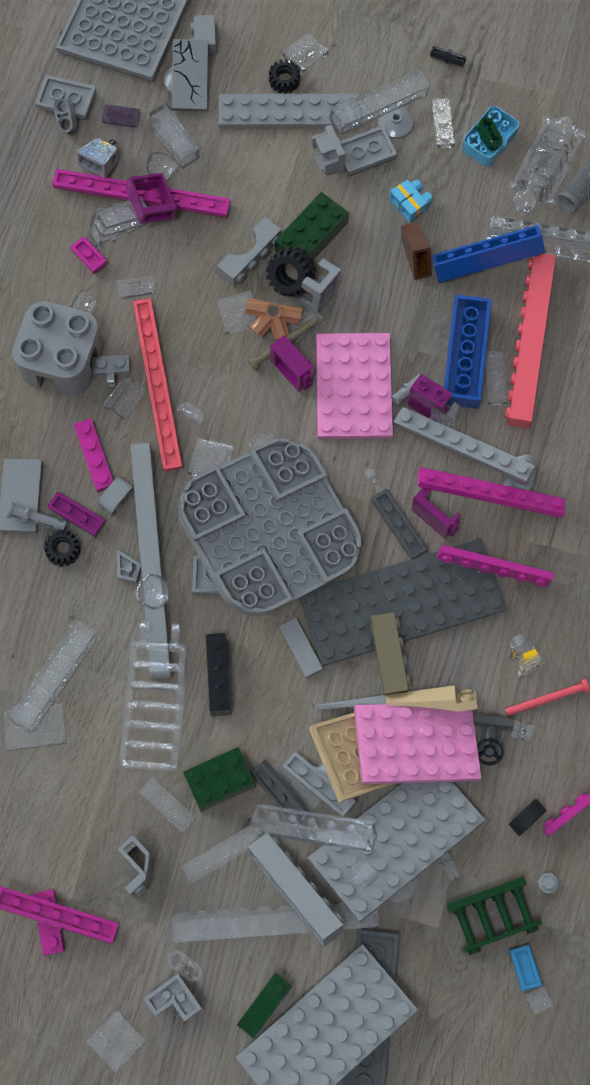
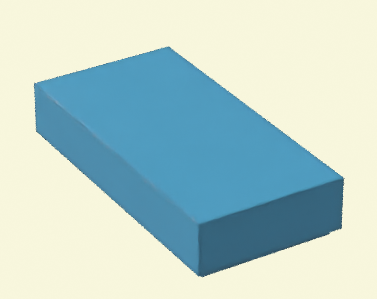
(525, 968)

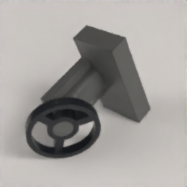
(491, 735)

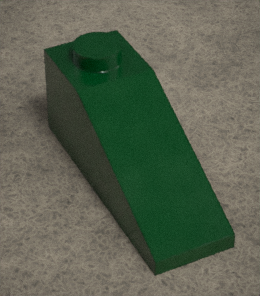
(264, 1005)

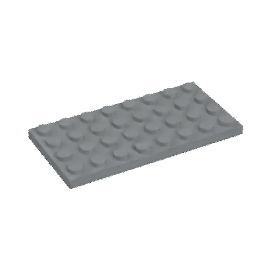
(413, 831)
(330, 1026)

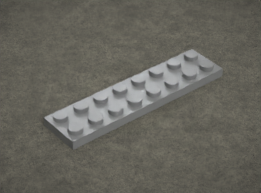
(278, 110)

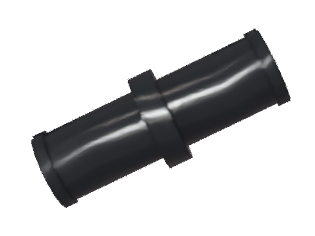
(448, 56)

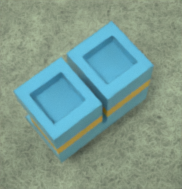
(409, 200)

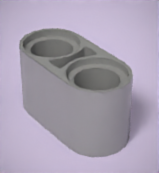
(68, 114)
(115, 496)

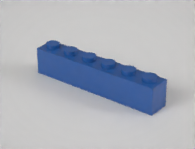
(488, 253)

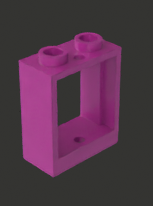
(152, 213)
(291, 363)

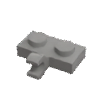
(111, 366)

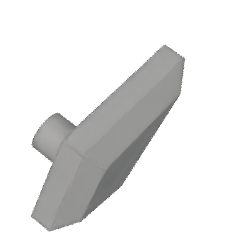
(127, 568)

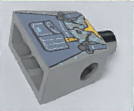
(98, 156)

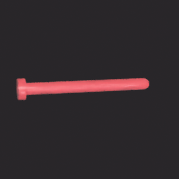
(583, 686)

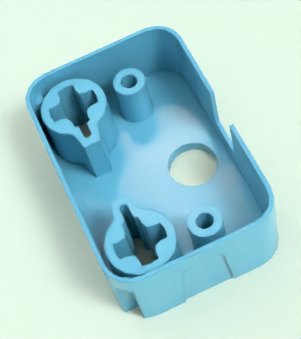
(506, 126)

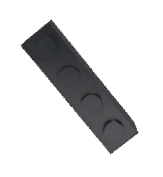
(218, 674)

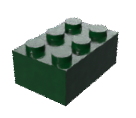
(219, 779)

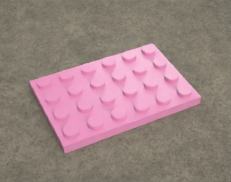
(354, 386)
(415, 745)

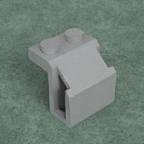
(139, 885)

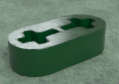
(489, 133)

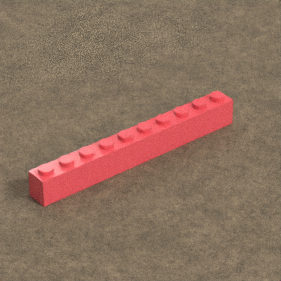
(531, 340)

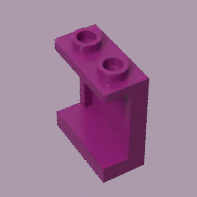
(427, 394)
(433, 516)

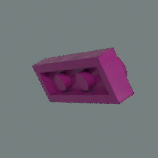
(76, 514)

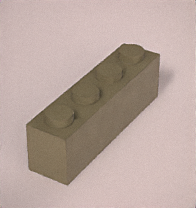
(389, 653)

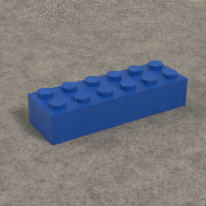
(467, 350)

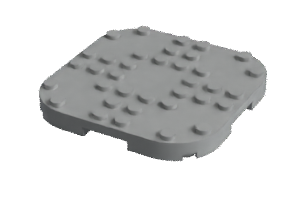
(269, 527)

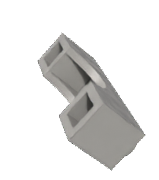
(235, 267)

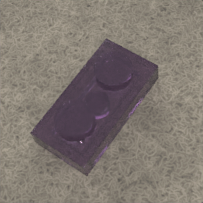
(121, 116)

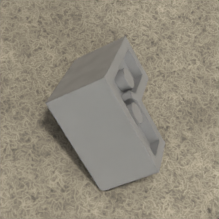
(176, 993)

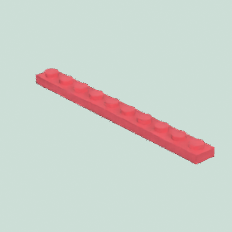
(157, 385)

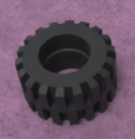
(277, 273)

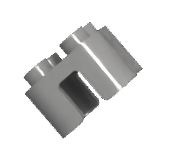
(58, 346)

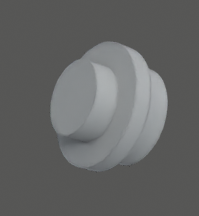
(548, 883)

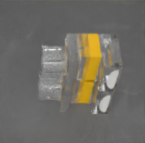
(525, 654)

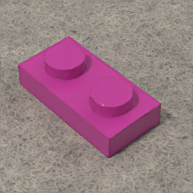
(88, 255)

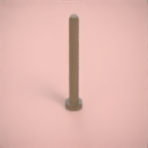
(292, 336)

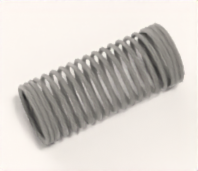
(571, 198)

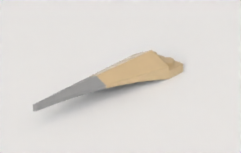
(437, 698)

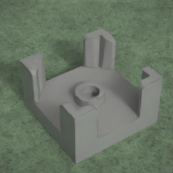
(321, 289)

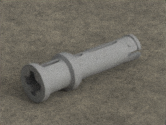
(27, 515)

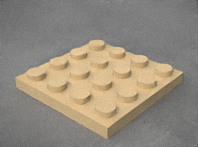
(339, 753)

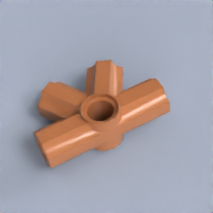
(265, 321)

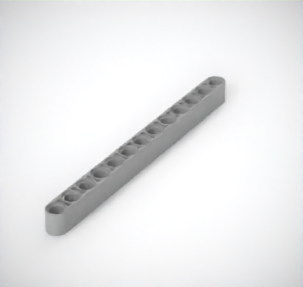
(149, 547)

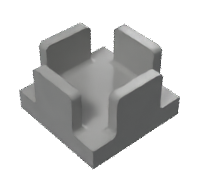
(332, 154)

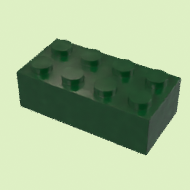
(314, 226)

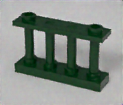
(496, 893)

